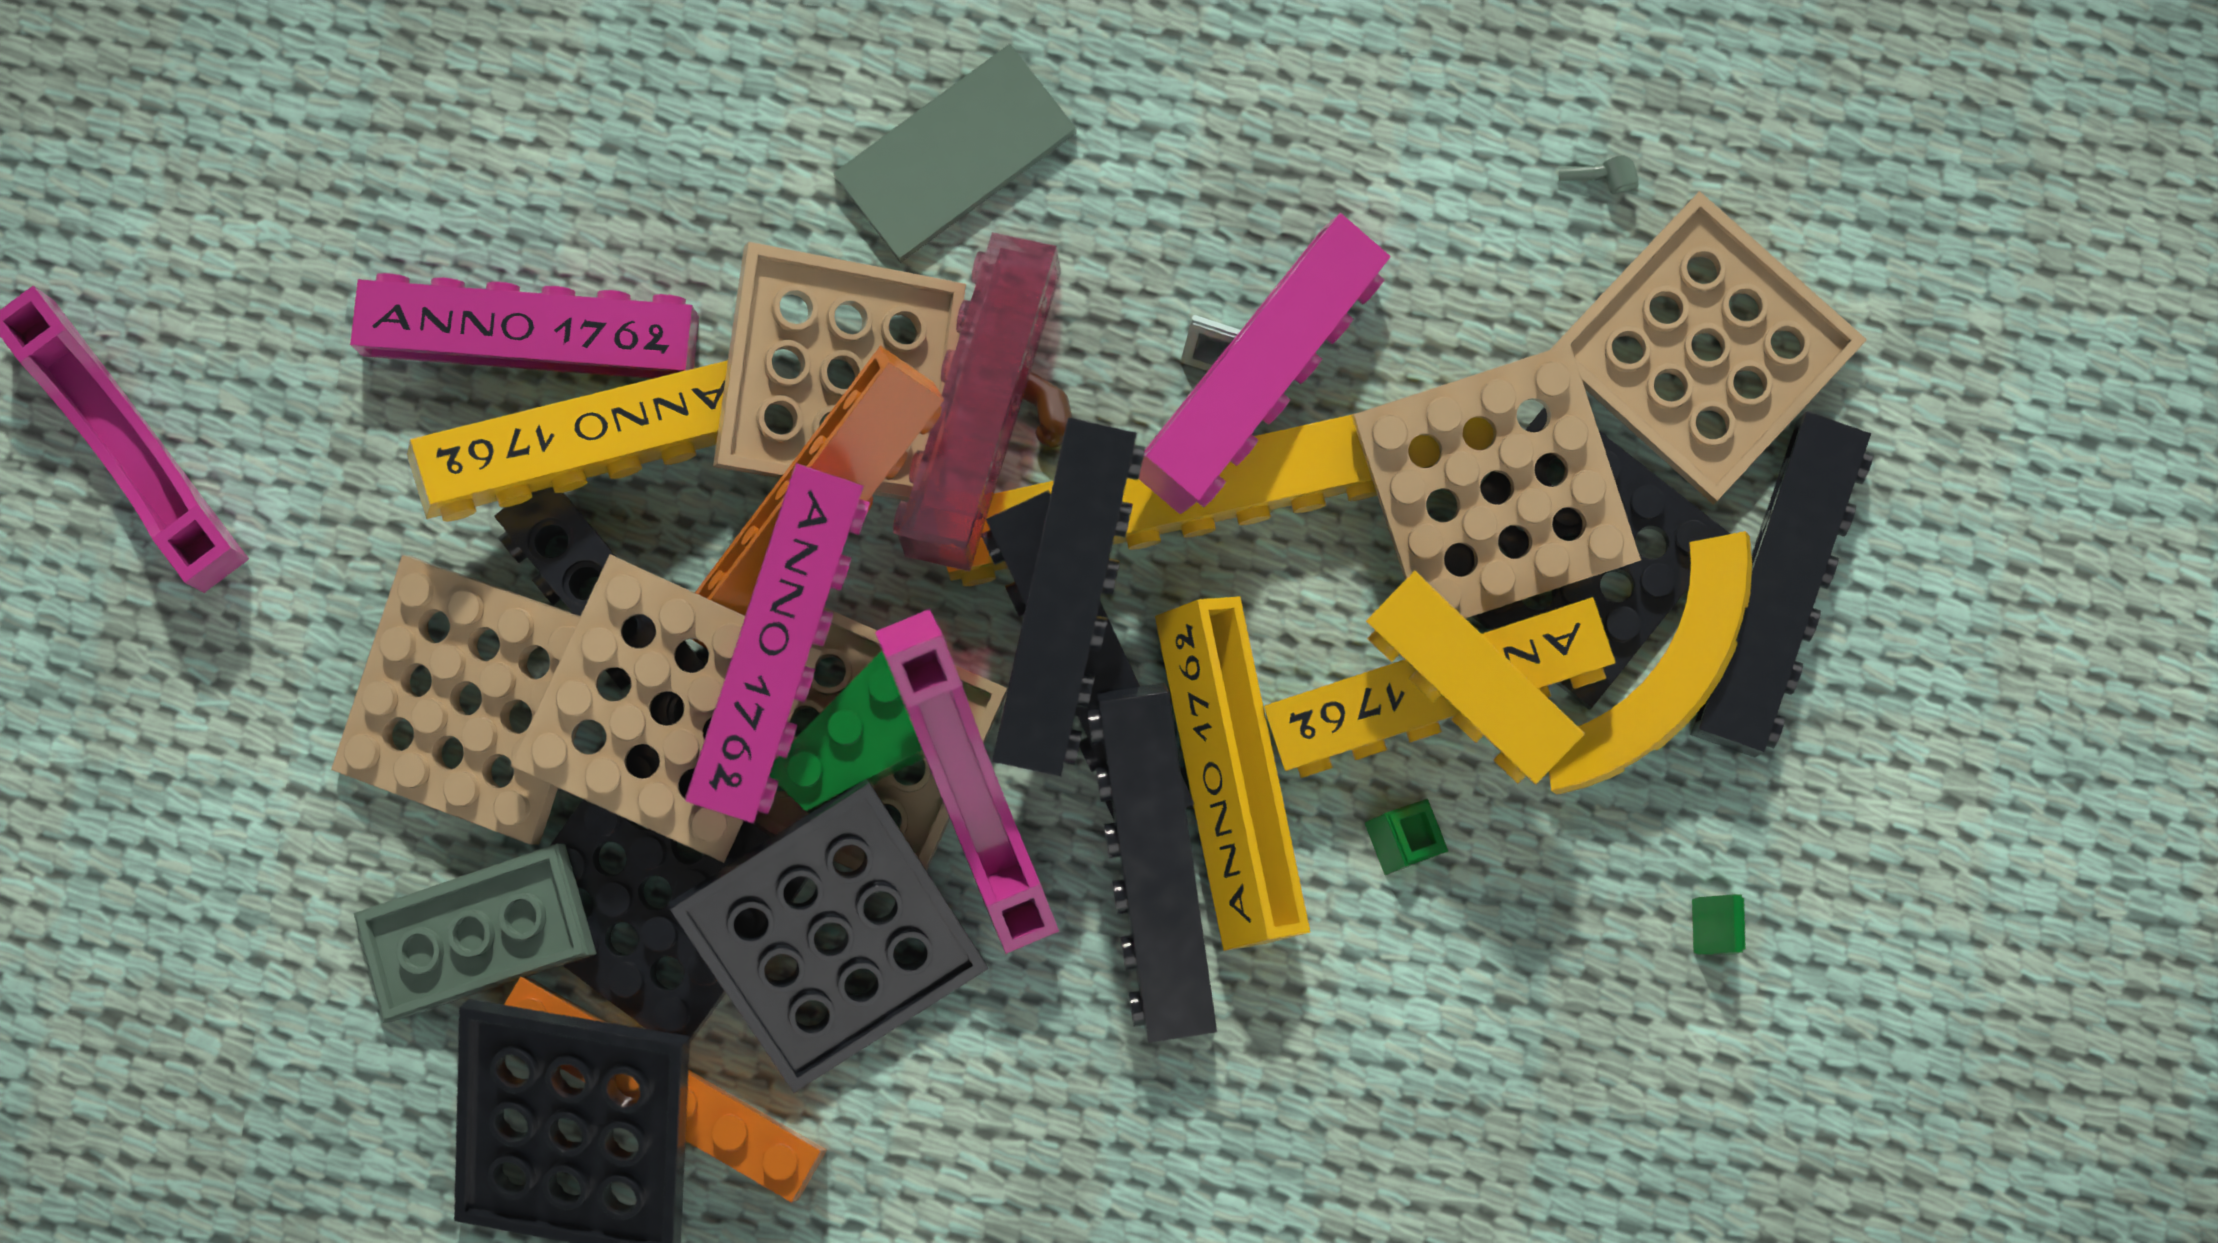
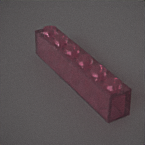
(981, 401)

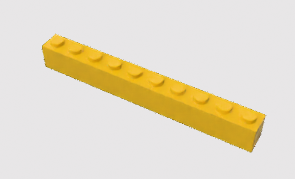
(1282, 470)

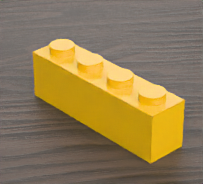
(1474, 678)

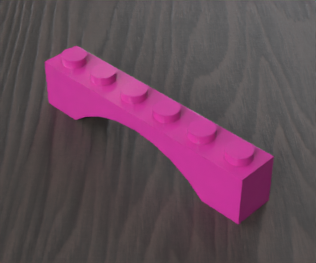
(121, 438)
(966, 780)

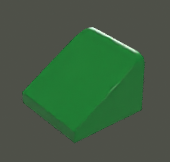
(1406, 836)
(1718, 925)

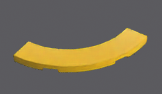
(1681, 678)

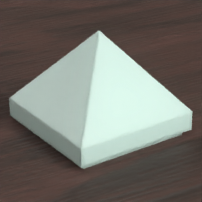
(1206, 342)

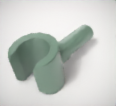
(1618, 170)

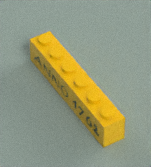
(567, 443)
(1385, 703)
(1232, 773)

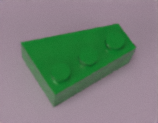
(852, 740)

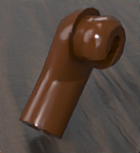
(1052, 409)

